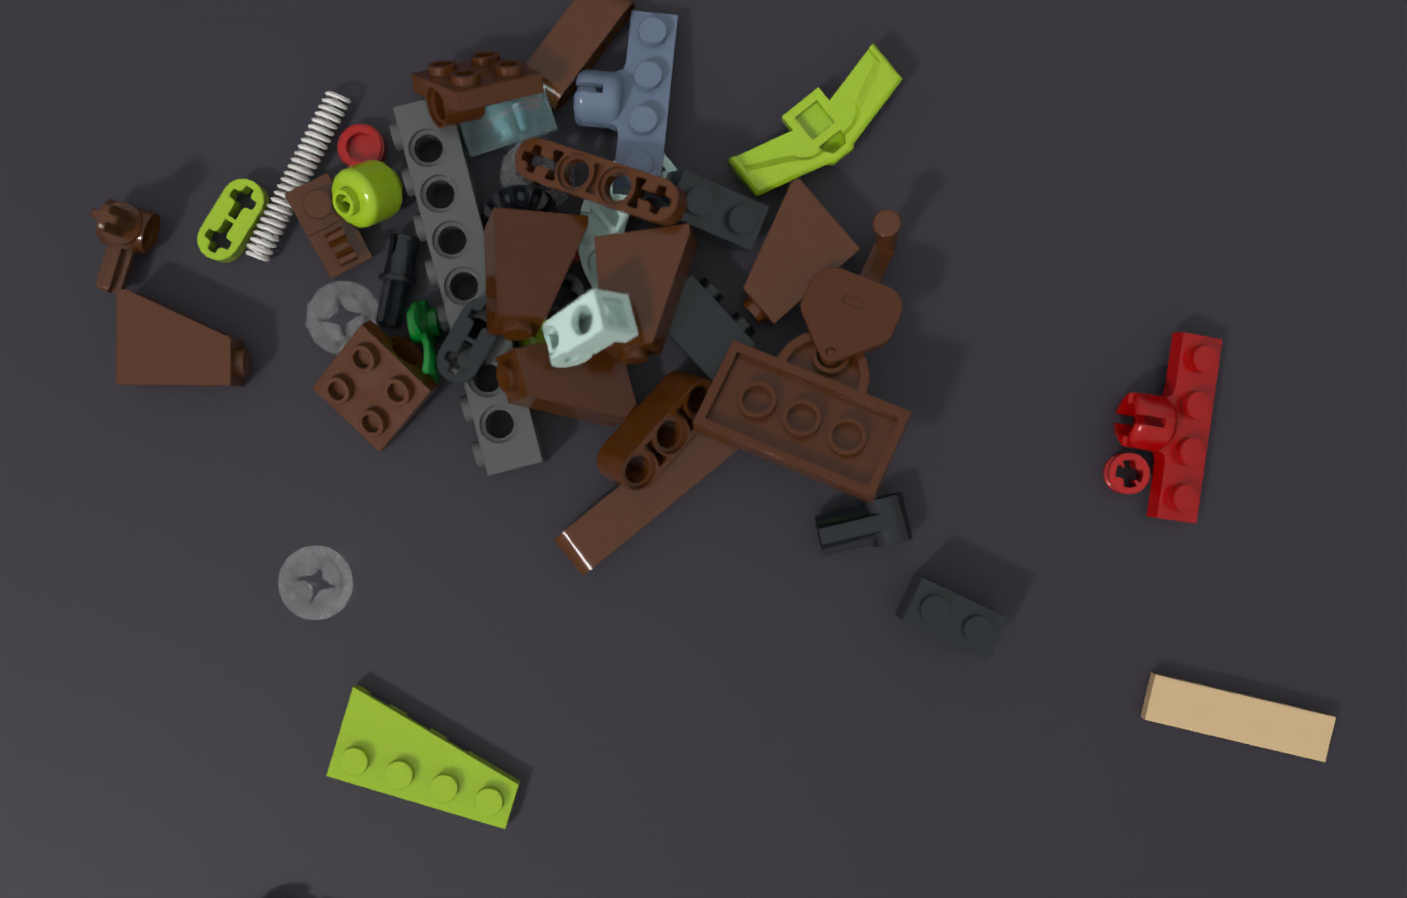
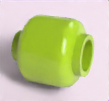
(367, 193)

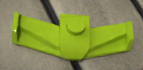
(820, 128)

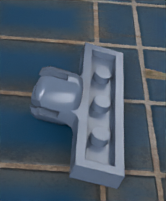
(634, 98)

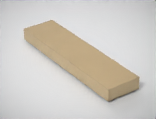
(1238, 717)

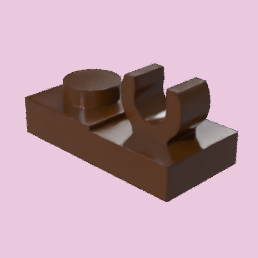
(333, 239)

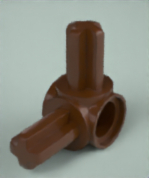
(126, 232)

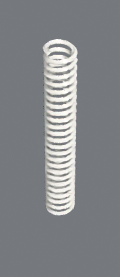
(294, 176)

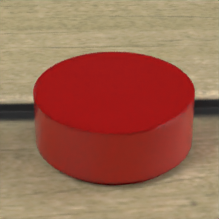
(361, 144)

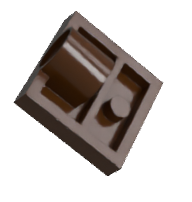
(461, 90)
(376, 384)

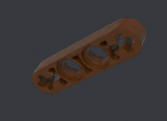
(599, 182)

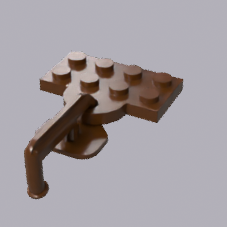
(812, 411)

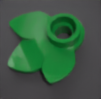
(424, 328)

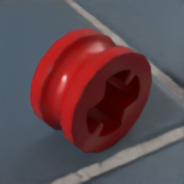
(1137, 463)

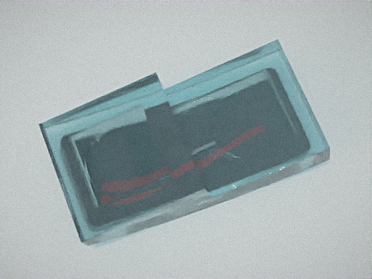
(509, 123)

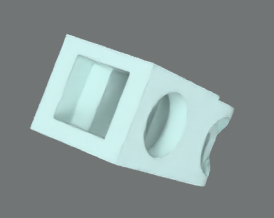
(589, 327)

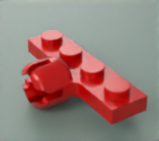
(1176, 426)

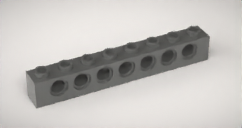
(453, 169)

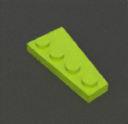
(406, 760)

